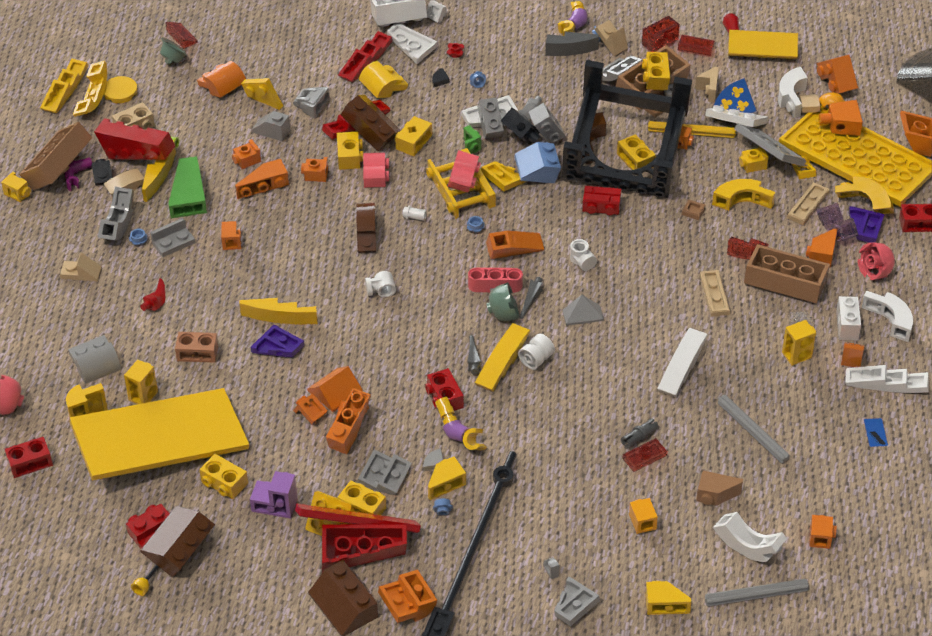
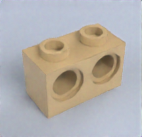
(136, 115)

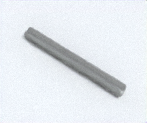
(753, 428)
(756, 592)

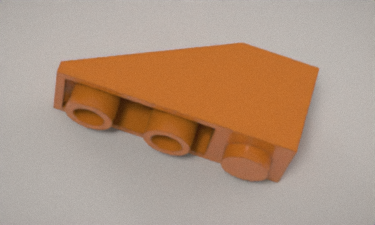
(264, 178)
(513, 243)
(348, 421)

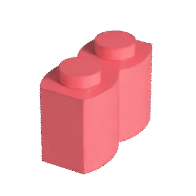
(375, 170)
(463, 171)

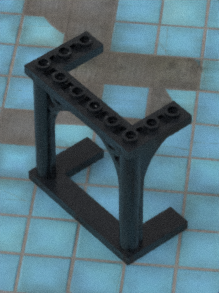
(593, 91)

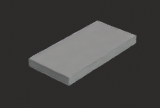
(770, 144)

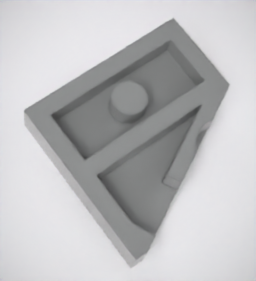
(575, 602)

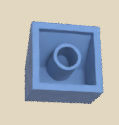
(538, 163)

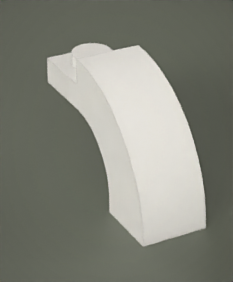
(790, 84)
(894, 310)

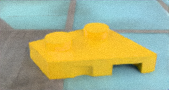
(262, 91)
(502, 175)

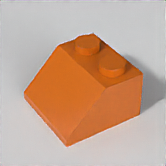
(918, 132)

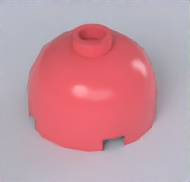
(878, 257)
(9, 395)

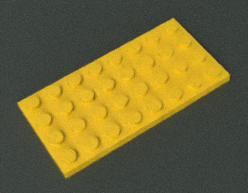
(867, 156)

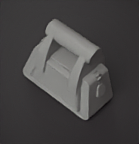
(312, 100)

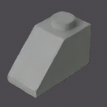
(273, 125)

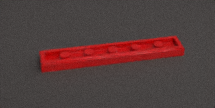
(353, 517)

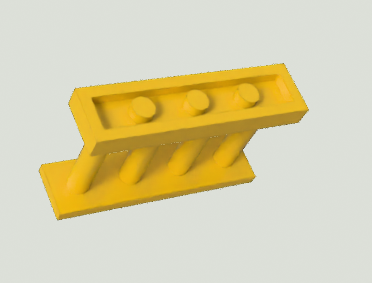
(486, 192)

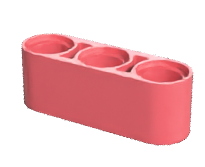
(485, 278)

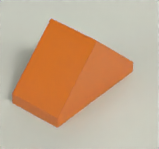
(852, 354)

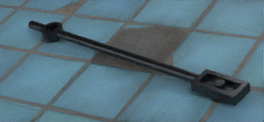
(442, 618)

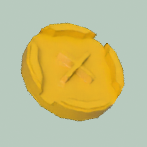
(120, 89)

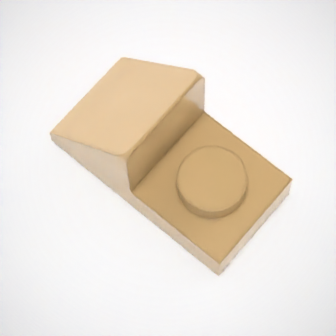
(612, 38)
(708, 82)
(83, 269)

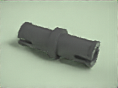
(639, 433)

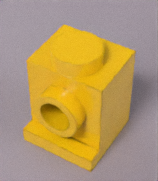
(754, 160)
(15, 187)

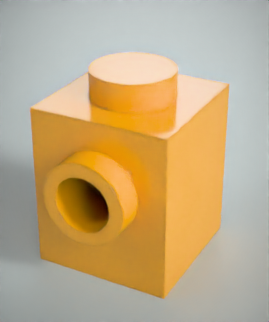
(643, 515)

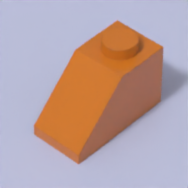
(822, 247)

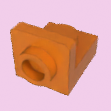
(310, 408)

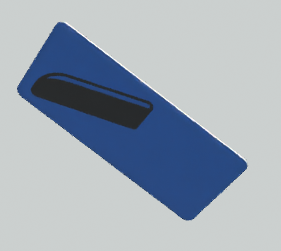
(875, 432)

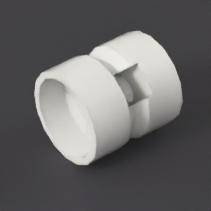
(537, 351)

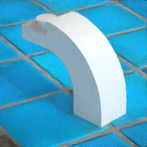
(746, 541)

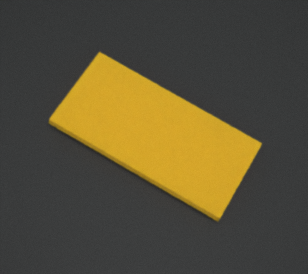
(158, 433)

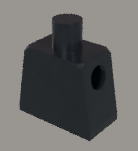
(521, 126)

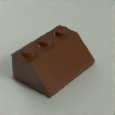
(370, 121)
(177, 539)
(343, 599)

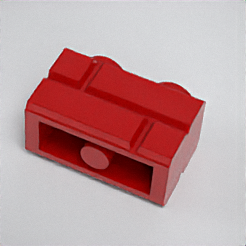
(601, 200)

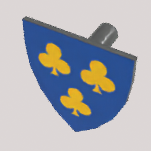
(736, 97)

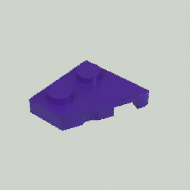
(867, 223)
(277, 343)

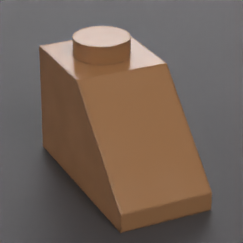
(718, 488)

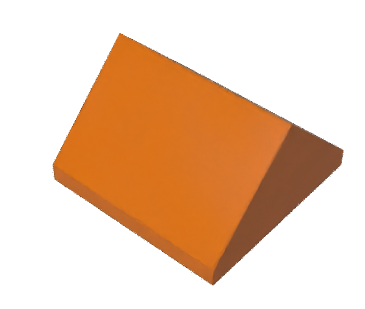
(335, 387)

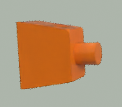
(843, 118)

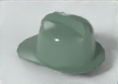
(171, 51)

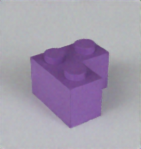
(275, 497)

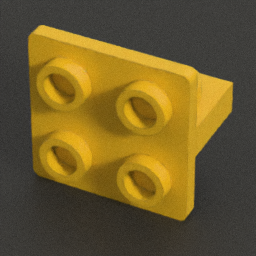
(324, 500)

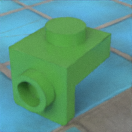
(472, 139)

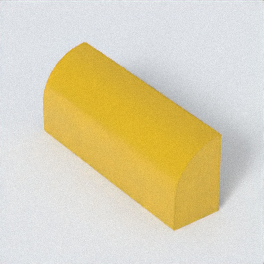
(763, 44)

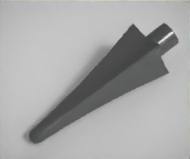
(533, 292)
(473, 357)

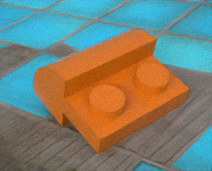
(222, 79)
(408, 597)

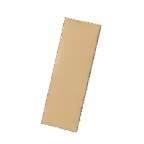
(808, 203)
(714, 293)

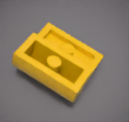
(382, 80)
(86, 400)

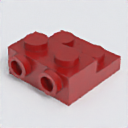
(145, 525)

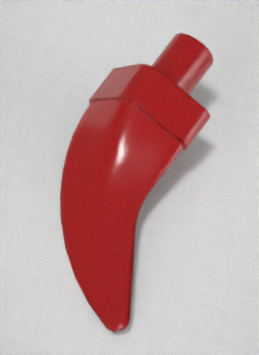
(156, 299)

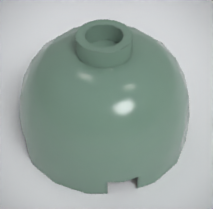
(502, 303)

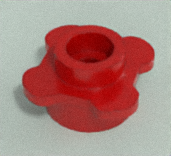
(455, 50)

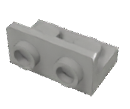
(172, 238)

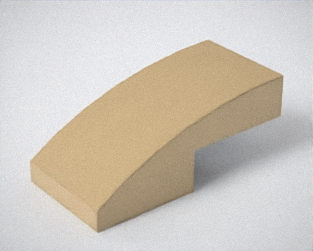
(810, 103)
(130, 179)

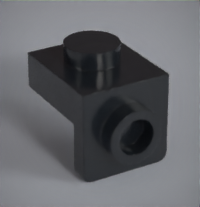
(101, 171)

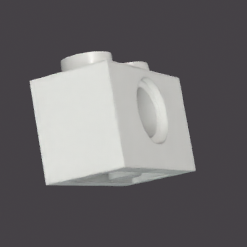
(848, 318)

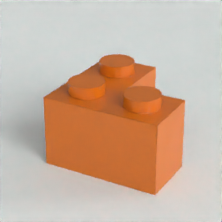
(839, 73)

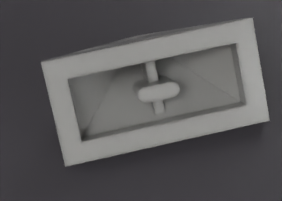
(582, 311)

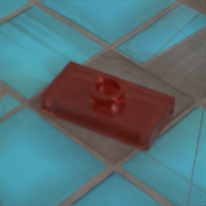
(696, 45)
(644, 455)

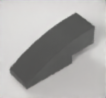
(571, 44)

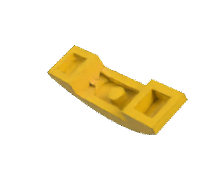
(98, 78)

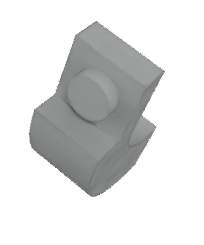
(119, 216)

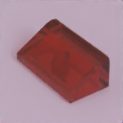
(180, 34)

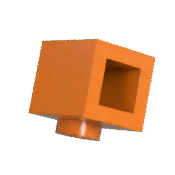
(822, 531)

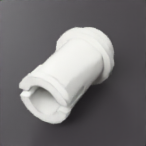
(414, 213)

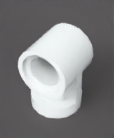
(582, 255)
(382, 284)

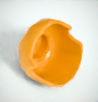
(831, 97)

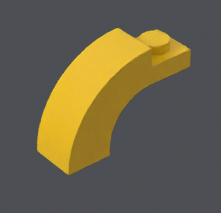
(867, 188)
(742, 191)

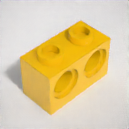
(656, 70)
(634, 152)
(798, 342)
(141, 382)
(223, 476)
(363, 498)

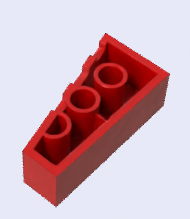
(133, 142)
(361, 543)

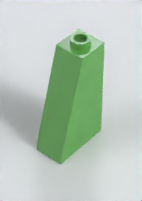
(187, 191)

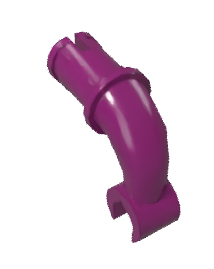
(75, 167)

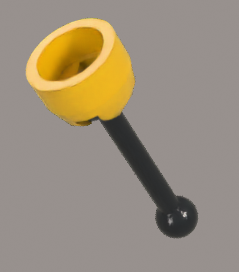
(141, 585)

